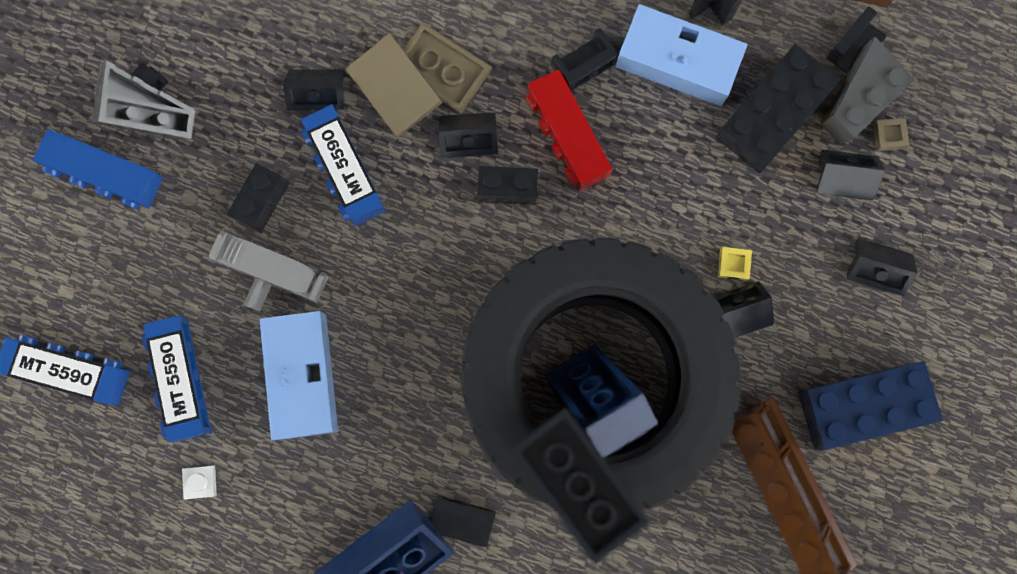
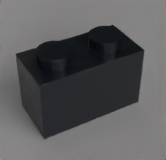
(507, 185)
(258, 198)

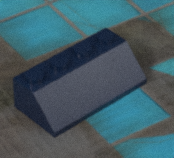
(397, 544)

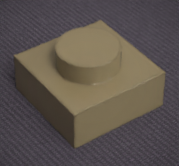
(891, 134)

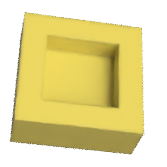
(734, 263)

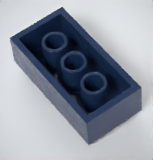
(601, 400)
(870, 406)

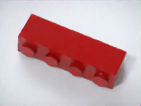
(569, 130)

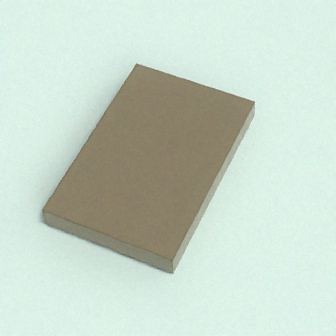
(446, 67)
(393, 85)

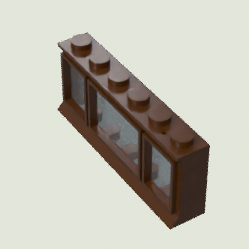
(791, 491)

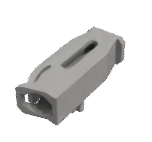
(267, 269)

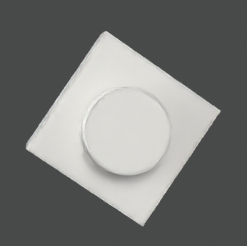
(199, 482)

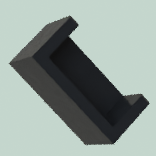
(586, 60)

